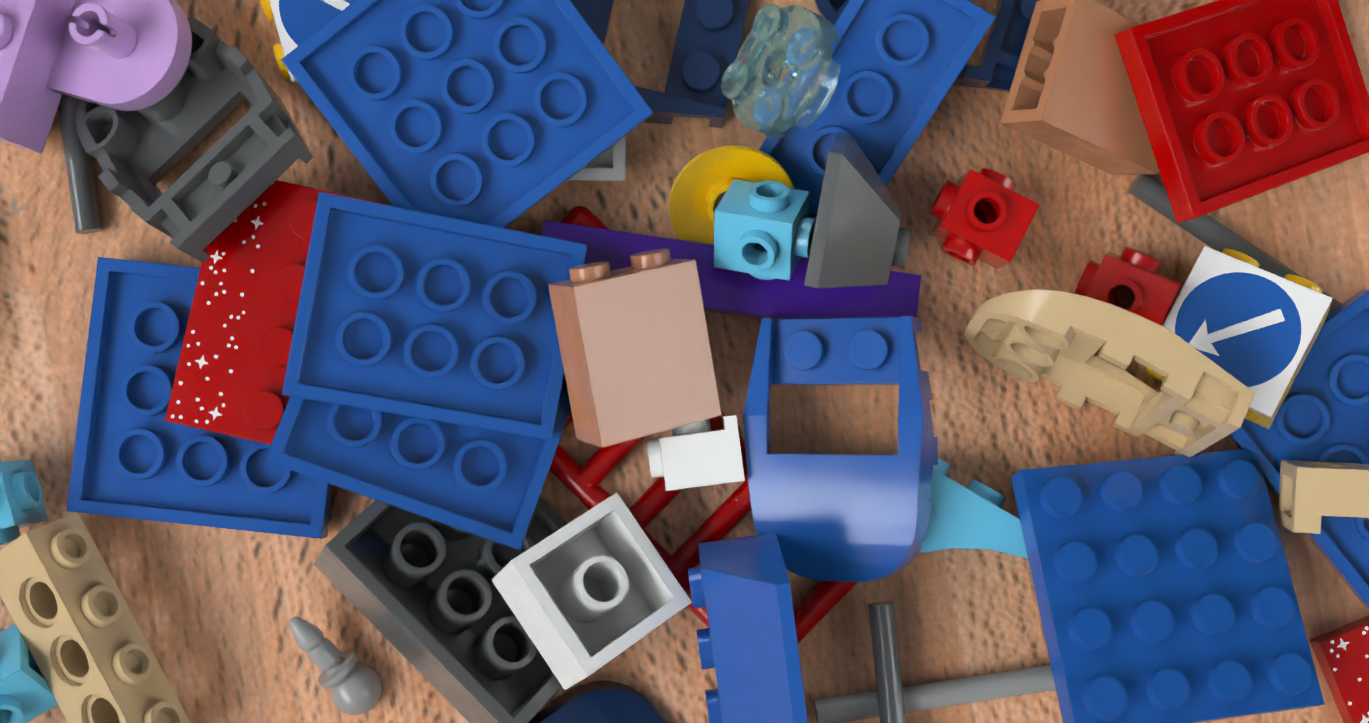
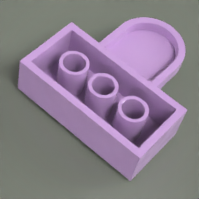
(89, 50)

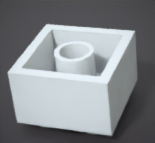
(590, 590)

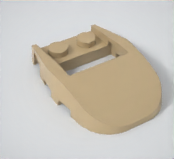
(1057, 338)

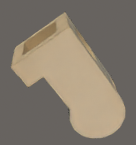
(1320, 490)

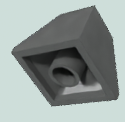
(855, 223)

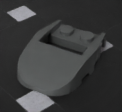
(147, 143)

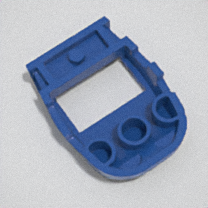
(831, 511)

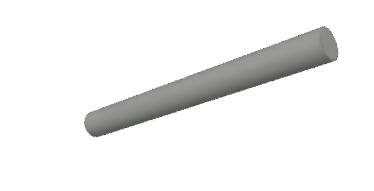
(940, 694)

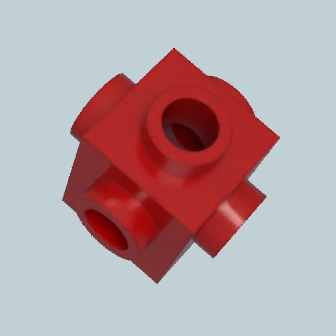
(1002, 212)
(1137, 270)

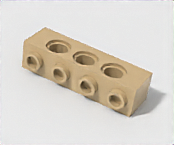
(83, 629)

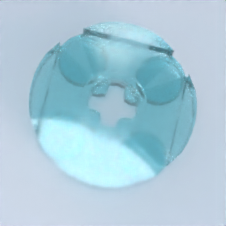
(781, 39)

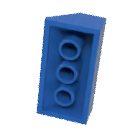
(749, 632)

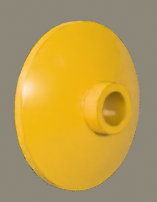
(706, 177)

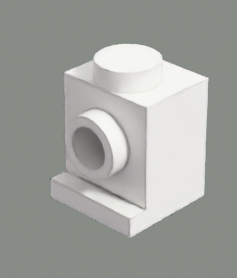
(697, 455)

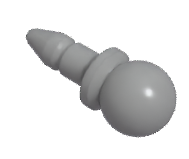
(352, 685)

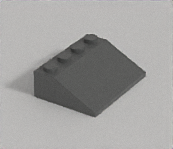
(440, 609)

